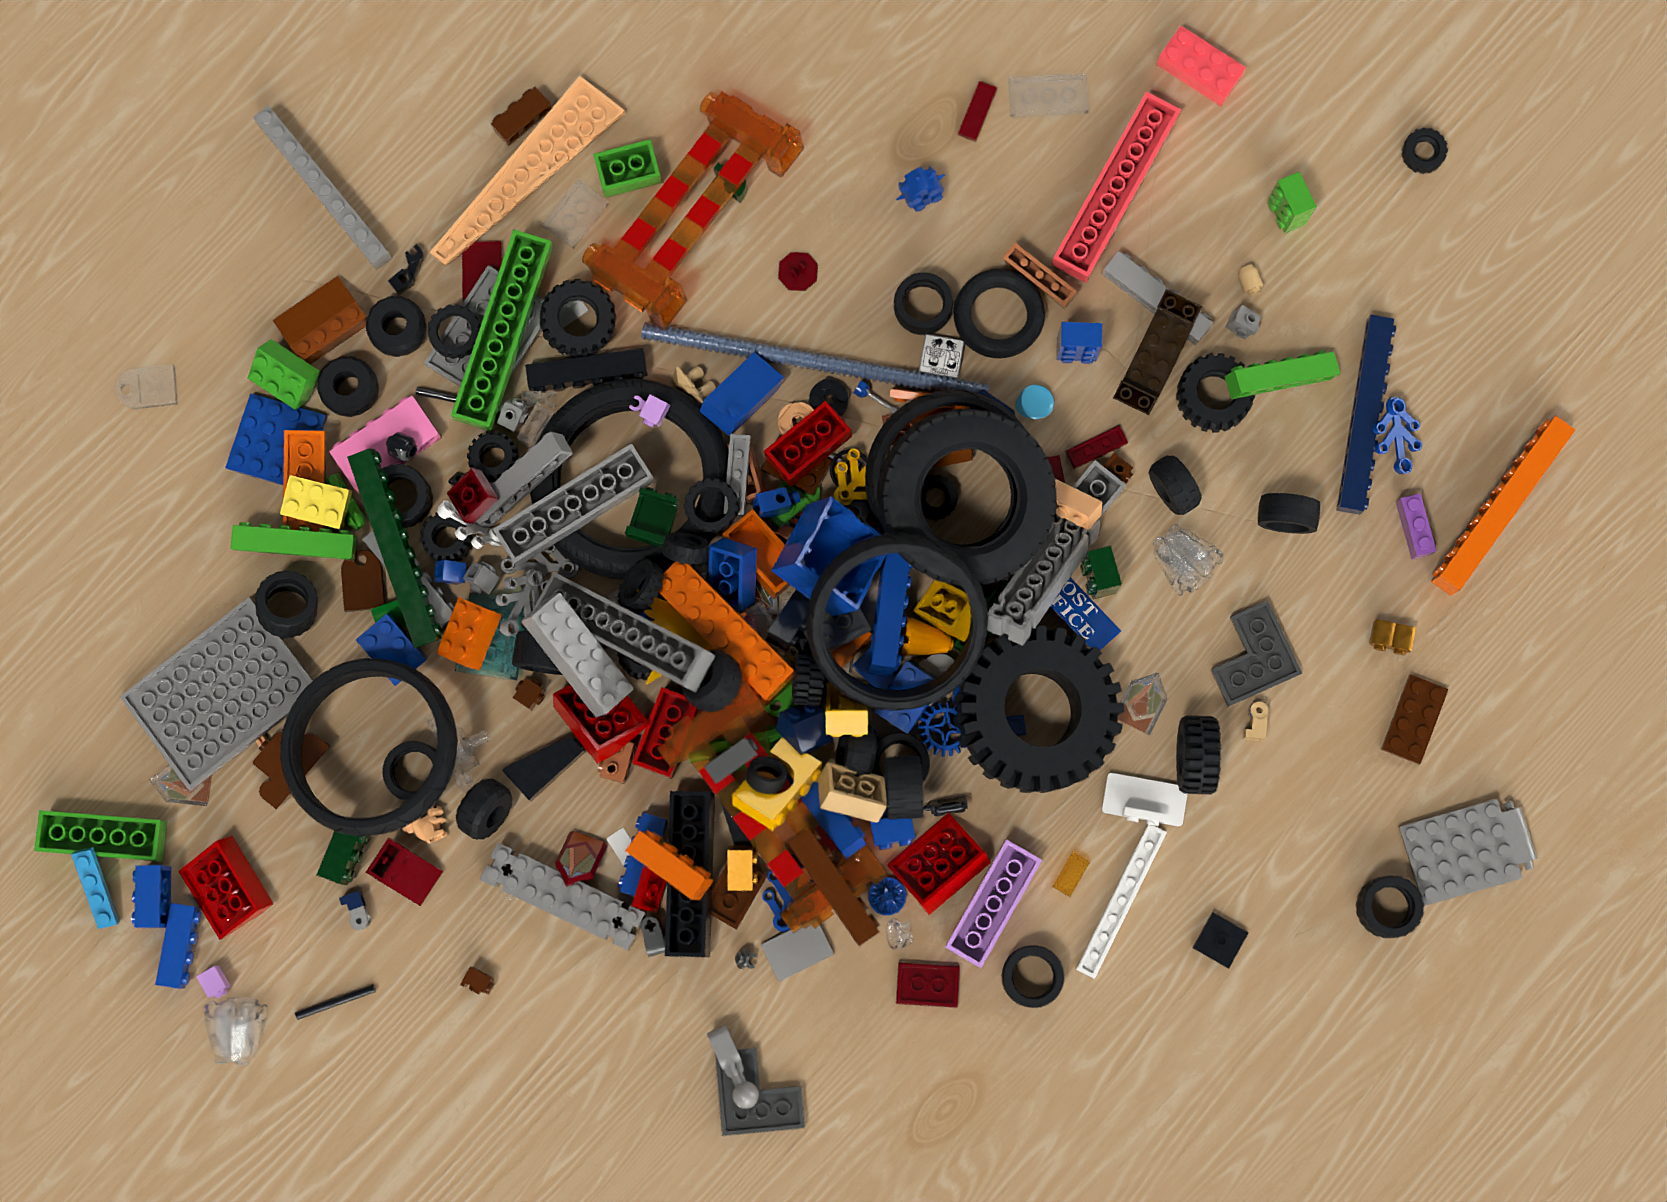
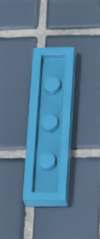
(95, 888)

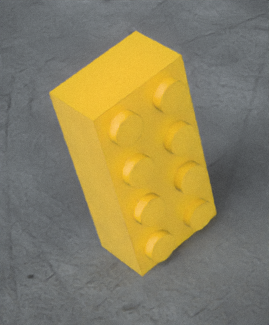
(844, 714)

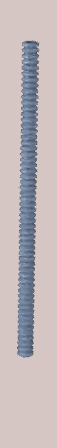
(808, 360)

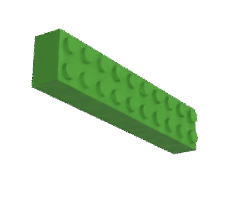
(502, 330)

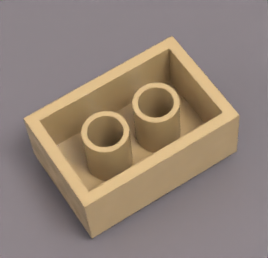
(852, 795)

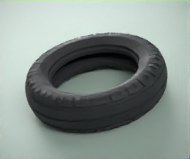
(999, 279)

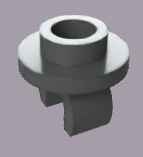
(742, 959)

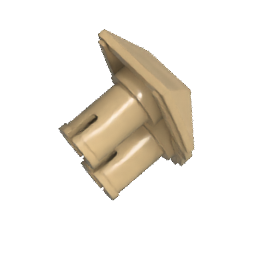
(685, 384)

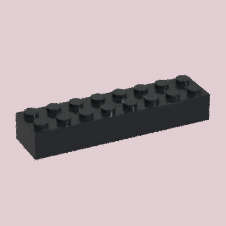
(693, 835)

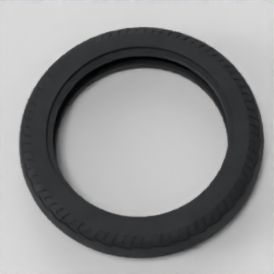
(615, 398)

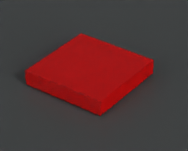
(649, 891)

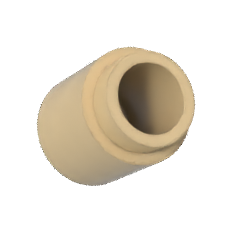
(1250, 280)

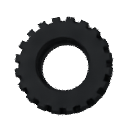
(577, 291)
(1192, 406)
(1198, 755)

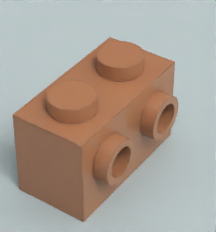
(617, 766)

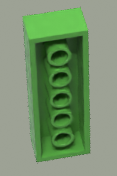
(106, 834)

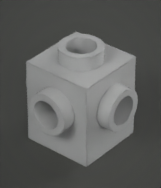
(1243, 322)
(513, 414)

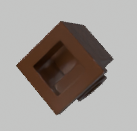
(1115, 461)
(478, 981)

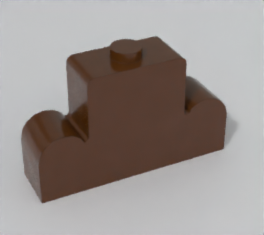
(268, 761)

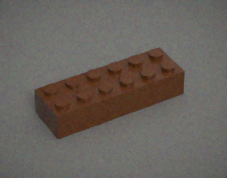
(833, 886)

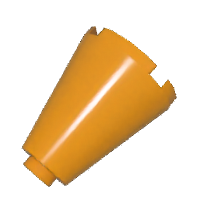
(924, 639)

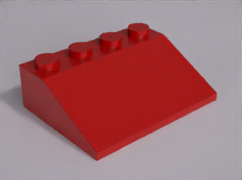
(602, 734)
(939, 863)
(225, 887)

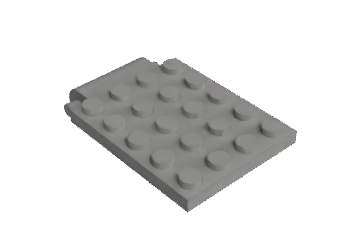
(1468, 850)

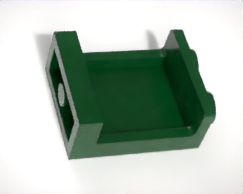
(653, 517)

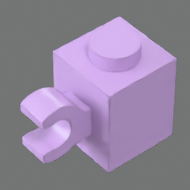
(652, 411)

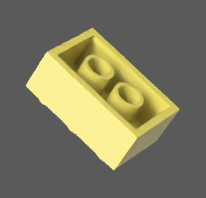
(316, 502)

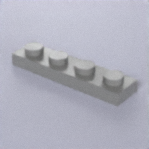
(738, 469)

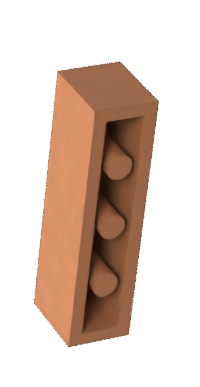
(1040, 275)

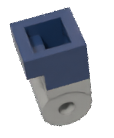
(358, 910)

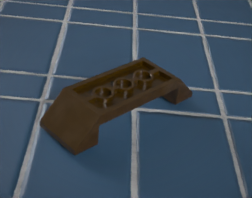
(1158, 352)

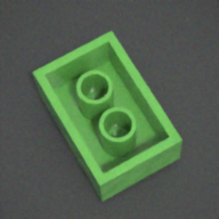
(627, 168)
(1291, 203)
(283, 374)

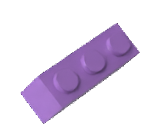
(1416, 526)

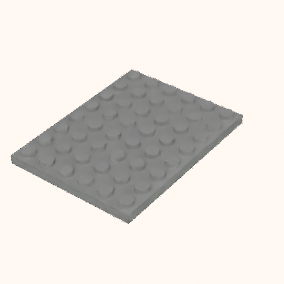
(217, 694)

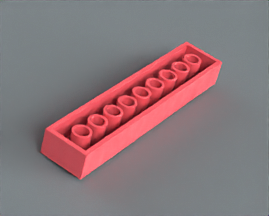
(1116, 187)

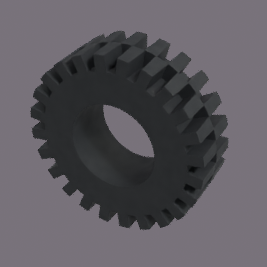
(1091, 706)

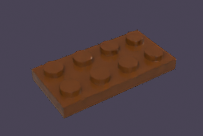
(1414, 719)

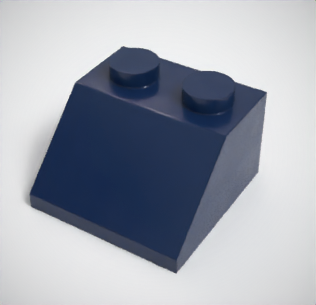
(803, 727)

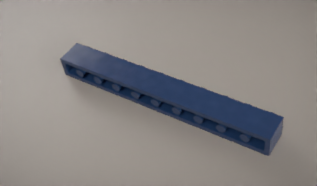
(1365, 414)

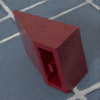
(404, 871)

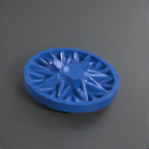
(887, 896)

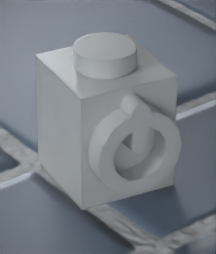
(481, 577)

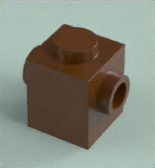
(529, 693)

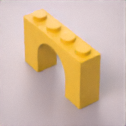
(772, 808)

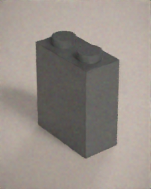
(731, 759)

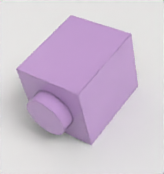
(214, 982)

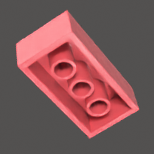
(1201, 66)

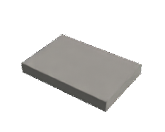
(796, 951)

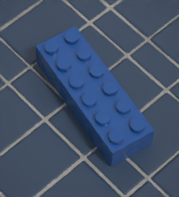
(889, 615)

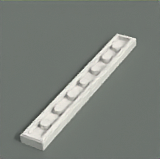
(1121, 901)

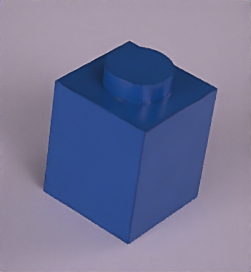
(449, 572)

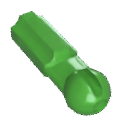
(354, 518)

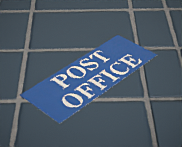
(1084, 616)

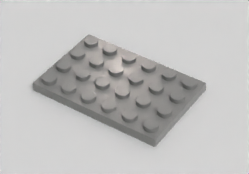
(459, 330)

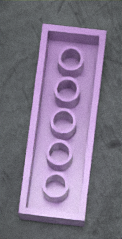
(993, 903)

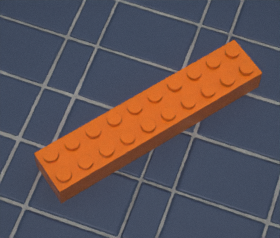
(1503, 505)

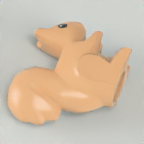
(429, 826)

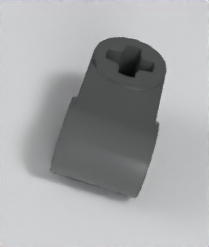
(655, 939)

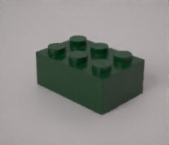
(1101, 573)
(341, 857)

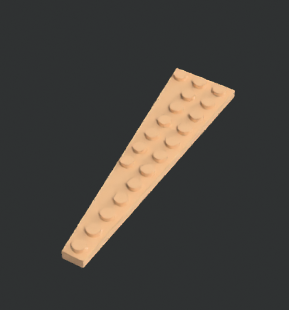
(559, 137)

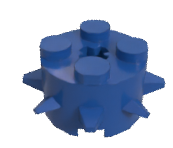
(921, 188)

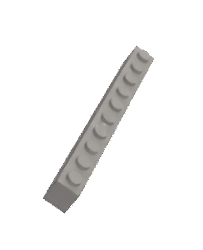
(322, 187)

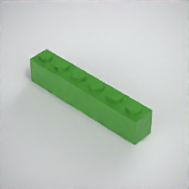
(1282, 374)
(293, 542)

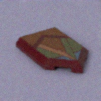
(579, 858)

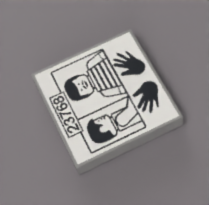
(941, 356)

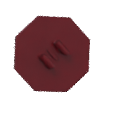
(798, 271)

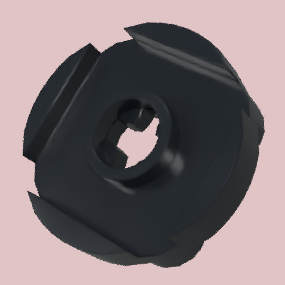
(826, 388)

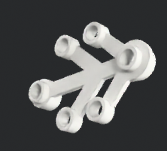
(447, 509)

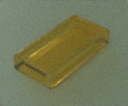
(1071, 874)

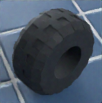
(383, 313)
(335, 373)
(1175, 485)
(718, 685)
(857, 752)
(483, 809)

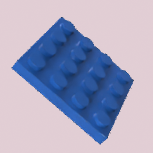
(260, 437)

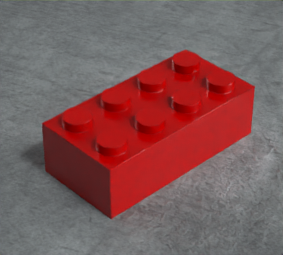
(808, 443)
(667, 711)

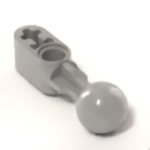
(744, 1093)

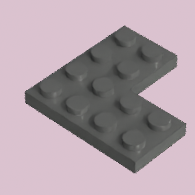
(1267, 659)
(774, 1111)

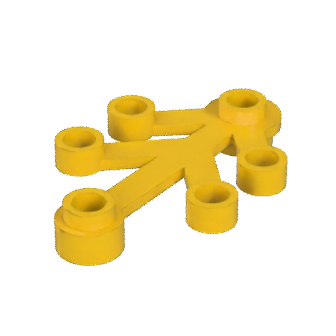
(857, 480)

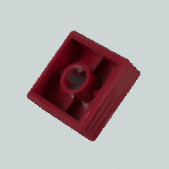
(472, 495)

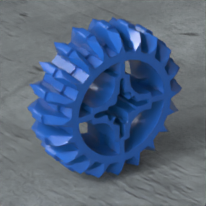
(947, 711)

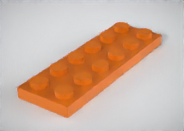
(305, 459)

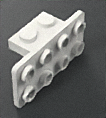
(1144, 800)

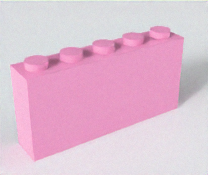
(403, 418)

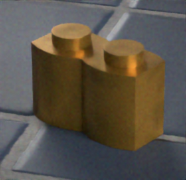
(1392, 636)

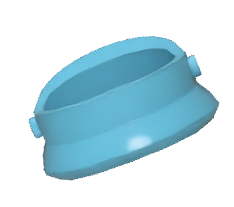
(1035, 402)

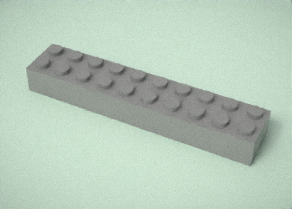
(633, 634)

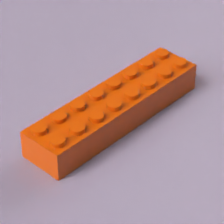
(725, 629)

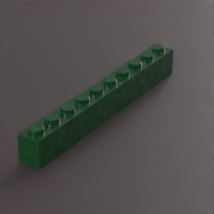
(395, 548)

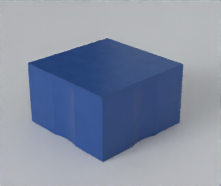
(816, 540)

